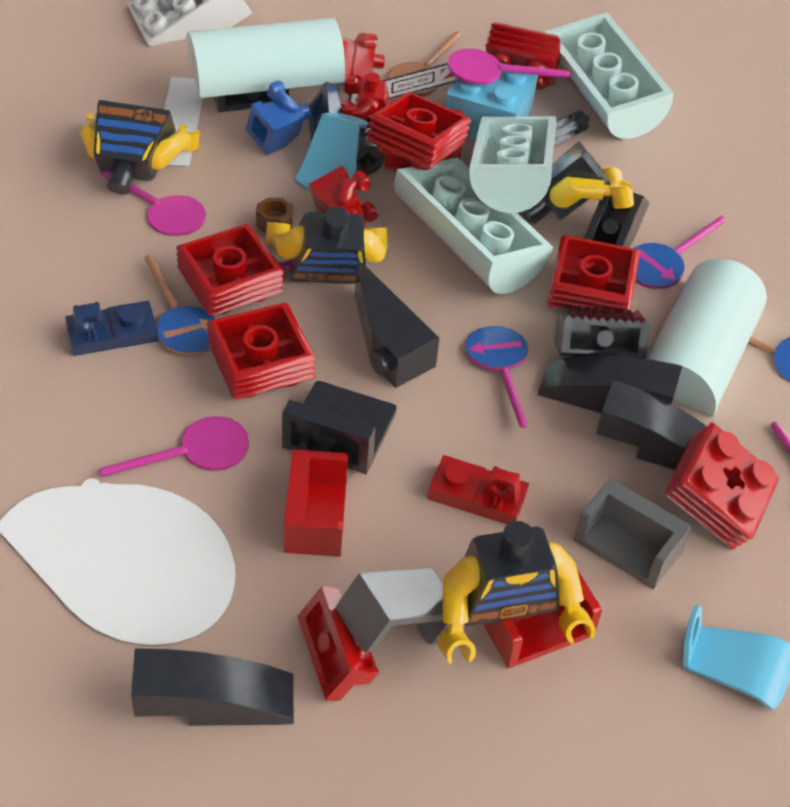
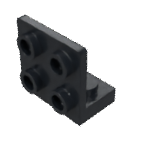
(338, 422)

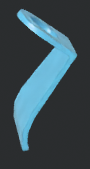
(332, 146)
(738, 659)

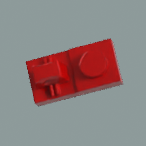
(478, 491)
(333, 648)

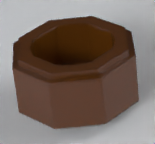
(273, 210)

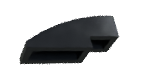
(587, 379)
(648, 423)
(210, 688)

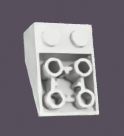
(171, 19)

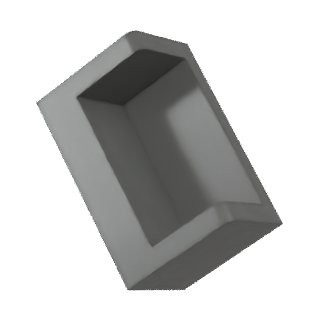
(631, 533)
(392, 599)

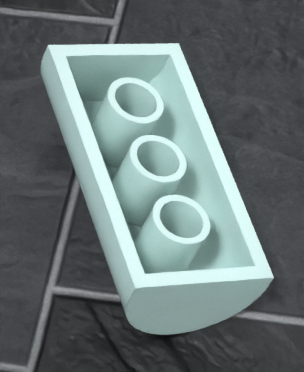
(256, 55)
(613, 76)
(513, 161)
(491, 243)
(710, 330)

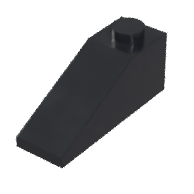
(395, 337)

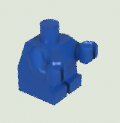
(276, 122)

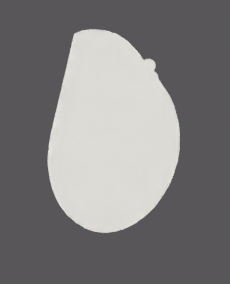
(126, 558)

